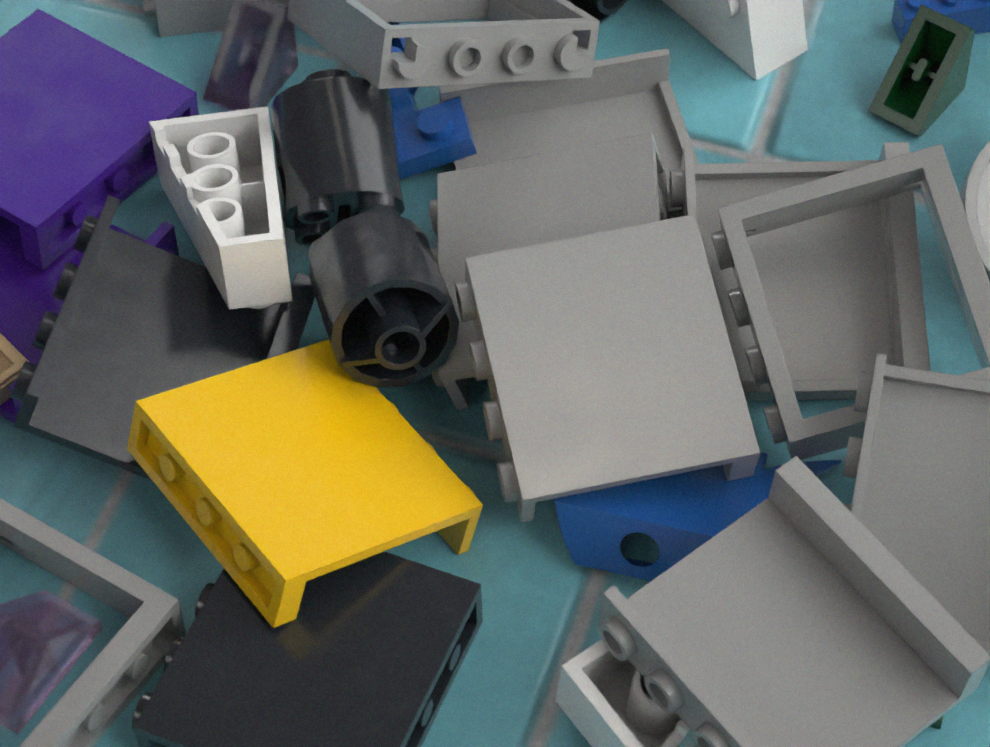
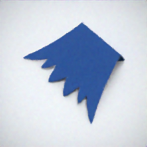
(672, 509)

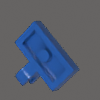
(429, 135)

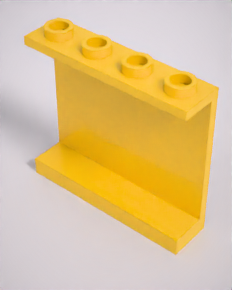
(296, 473)

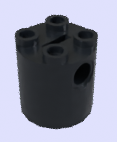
(334, 151)
(382, 299)

